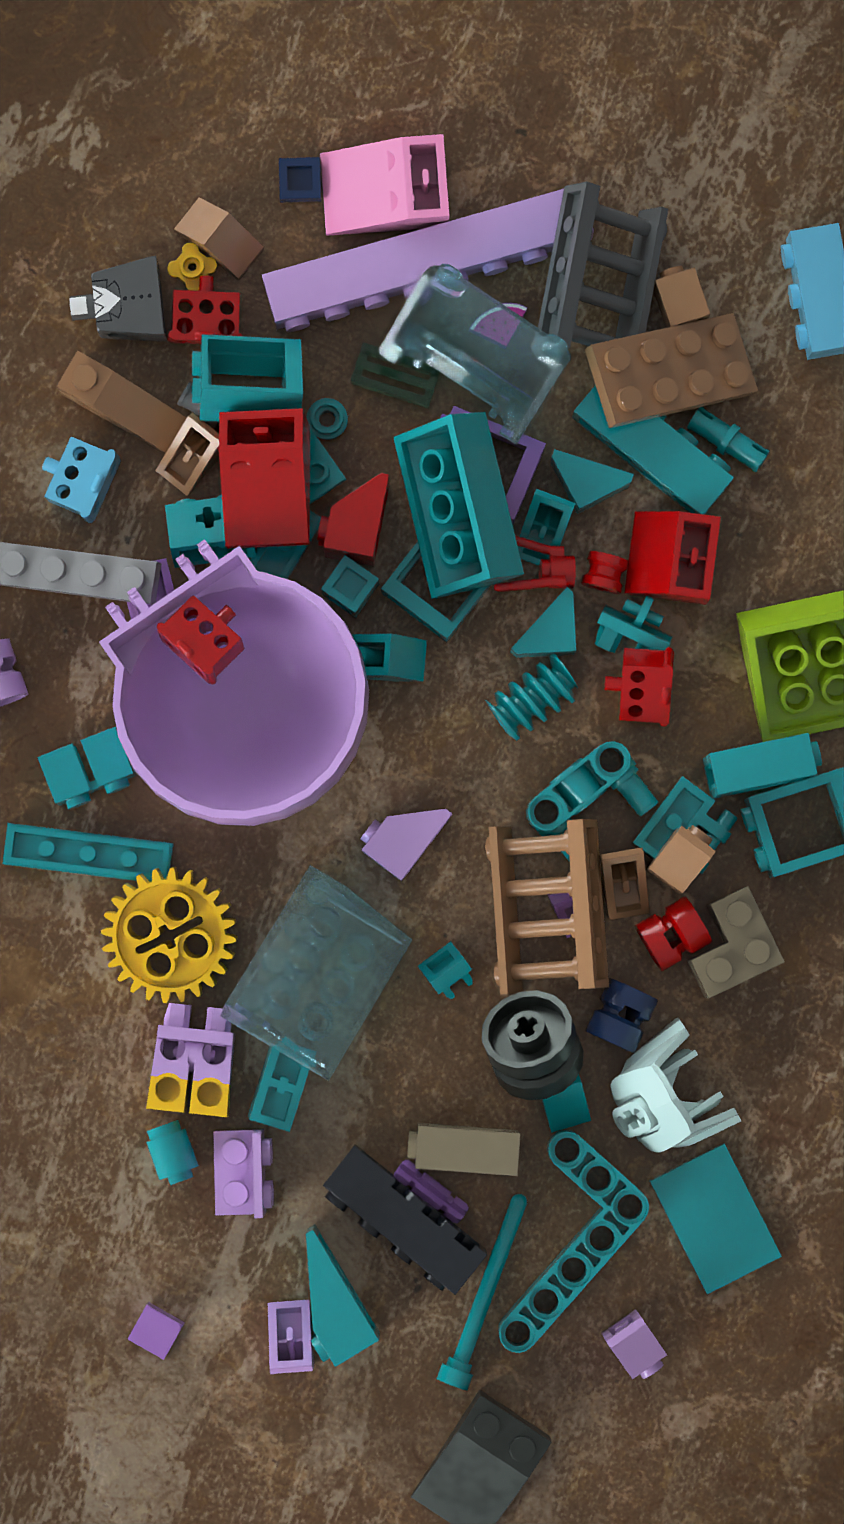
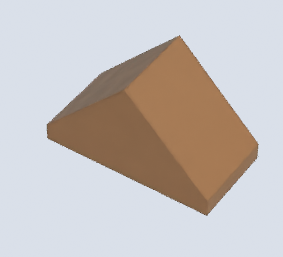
(219, 237)
(190, 454)
(624, 883)

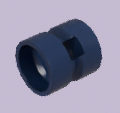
(614, 1029)

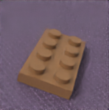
(671, 370)

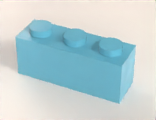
(817, 288)

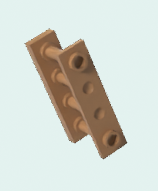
(584, 925)

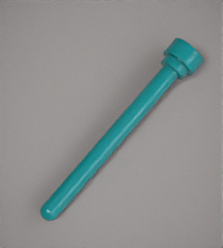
(457, 1369)

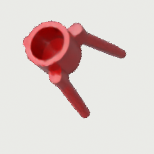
(554, 572)

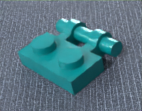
(684, 807)

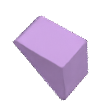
(290, 1337)

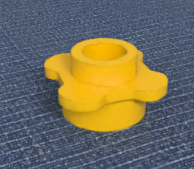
(191, 255)

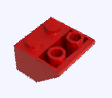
(672, 556)

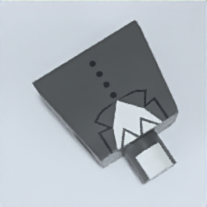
(125, 302)

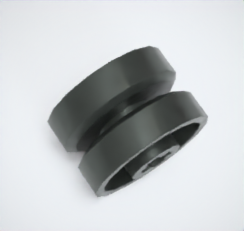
(532, 1045)

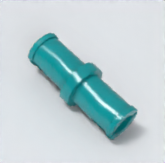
(728, 439)

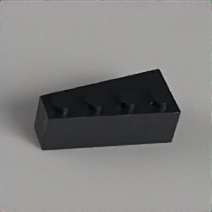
(405, 1220)

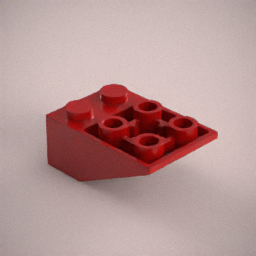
(265, 477)

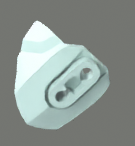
(648, 1092)

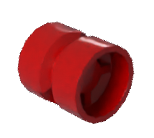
(686, 926)

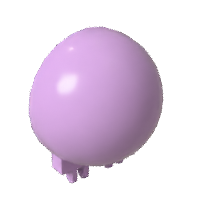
(273, 723)

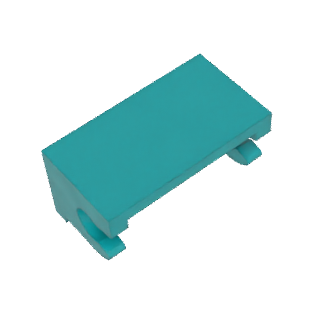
(278, 1091)

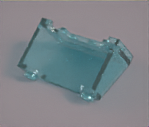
(479, 347)

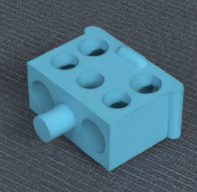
(90, 485)

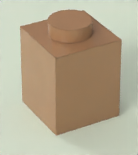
(680, 296)

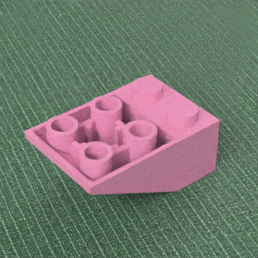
(385, 186)

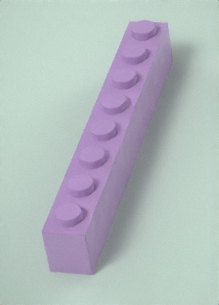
(396, 264)

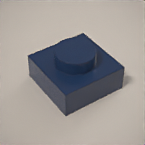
(300, 179)

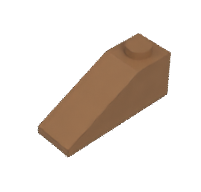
(120, 402)

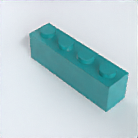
(660, 455)

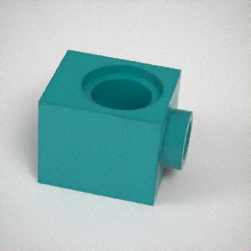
(350, 586)

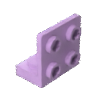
(240, 1172)

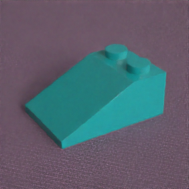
(338, 1314)

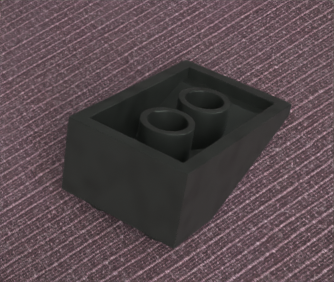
(482, 1464)

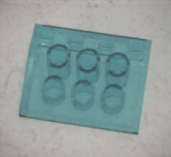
(317, 974)

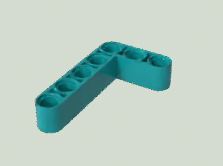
(580, 1245)

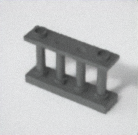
(568, 263)

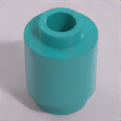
(171, 1152)

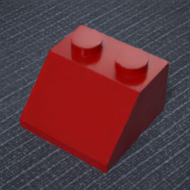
(356, 523)

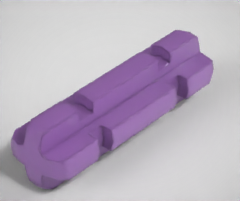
(431, 1191)

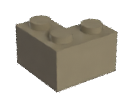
(746, 946)

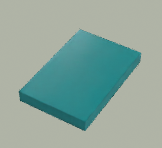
(715, 1218)

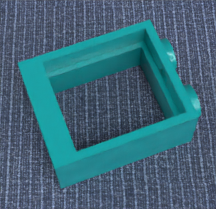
(246, 357)
(420, 609)
(761, 765)
(755, 820)

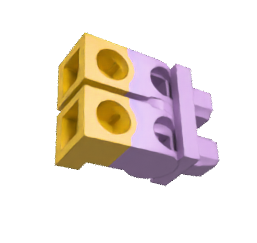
(196, 1051)

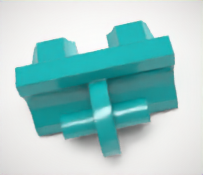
(616, 624)

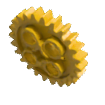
(186, 967)

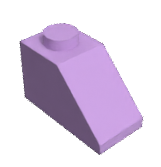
(403, 839)
(635, 1345)

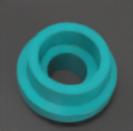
(331, 406)

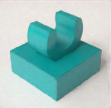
(445, 969)

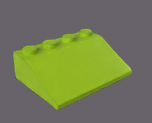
(796, 665)

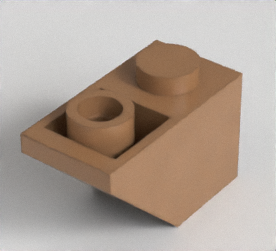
(682, 858)

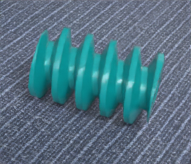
(533, 697)

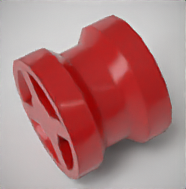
(604, 572)

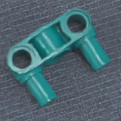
(586, 782)

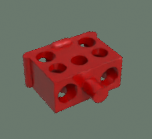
(189, 327)
(199, 649)
(644, 685)

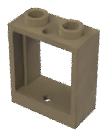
(465, 1149)

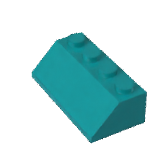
(458, 504)

